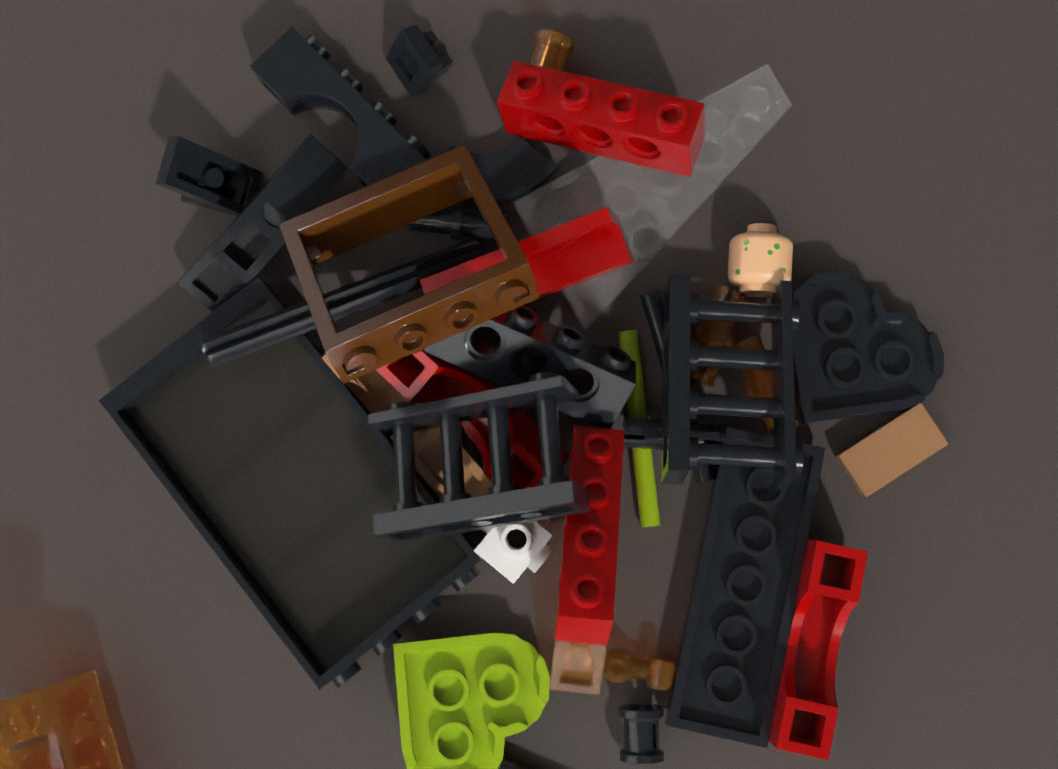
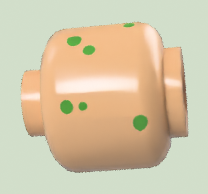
(760, 260)

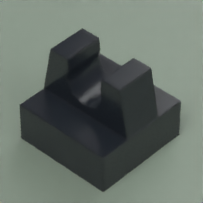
(416, 60)

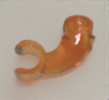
(623, 667)

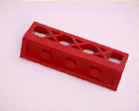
(558, 255)

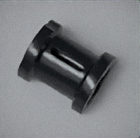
(641, 733)

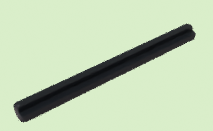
(341, 302)

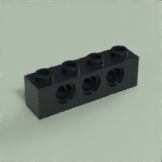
(565, 348)

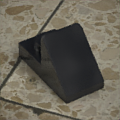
(206, 177)

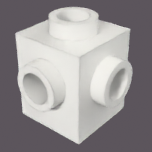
(513, 561)

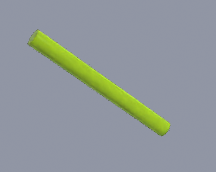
(641, 457)

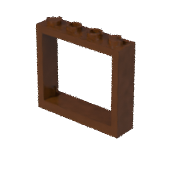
(381, 210)

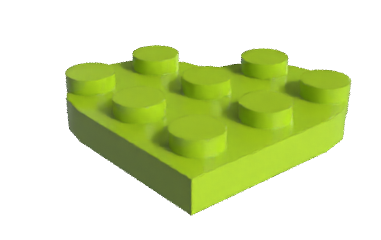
(466, 697)

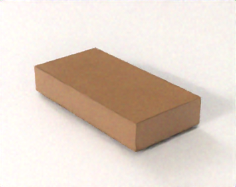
(891, 450)

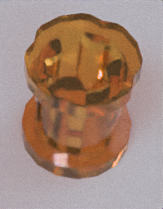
(551, 49)

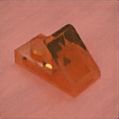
(577, 667)

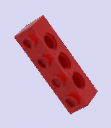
(602, 118)
(591, 539)

